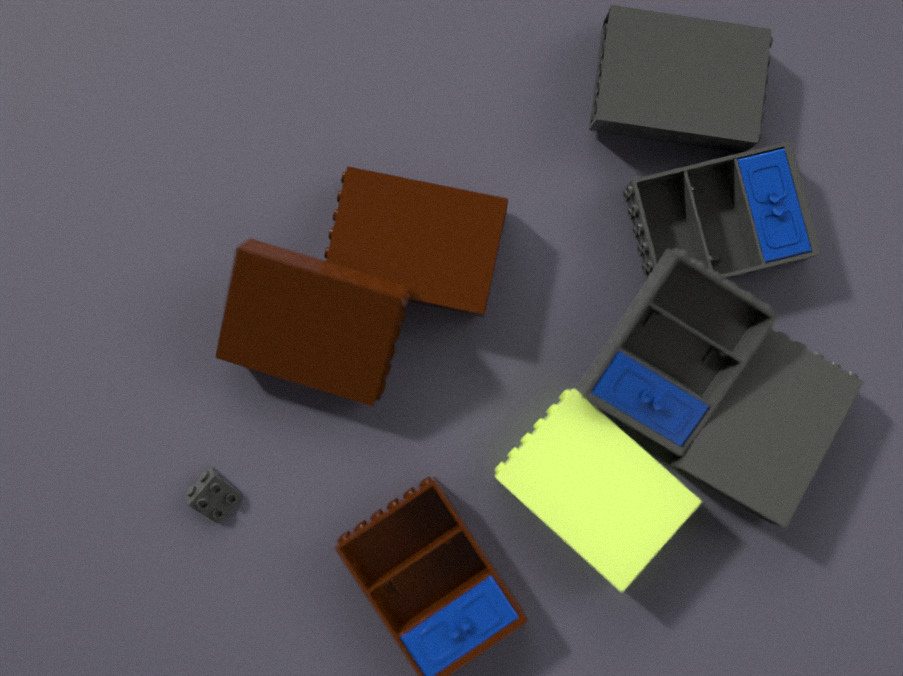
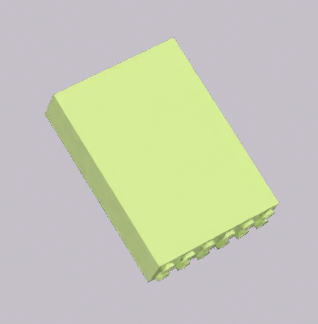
(596, 488)

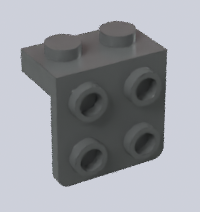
(212, 496)

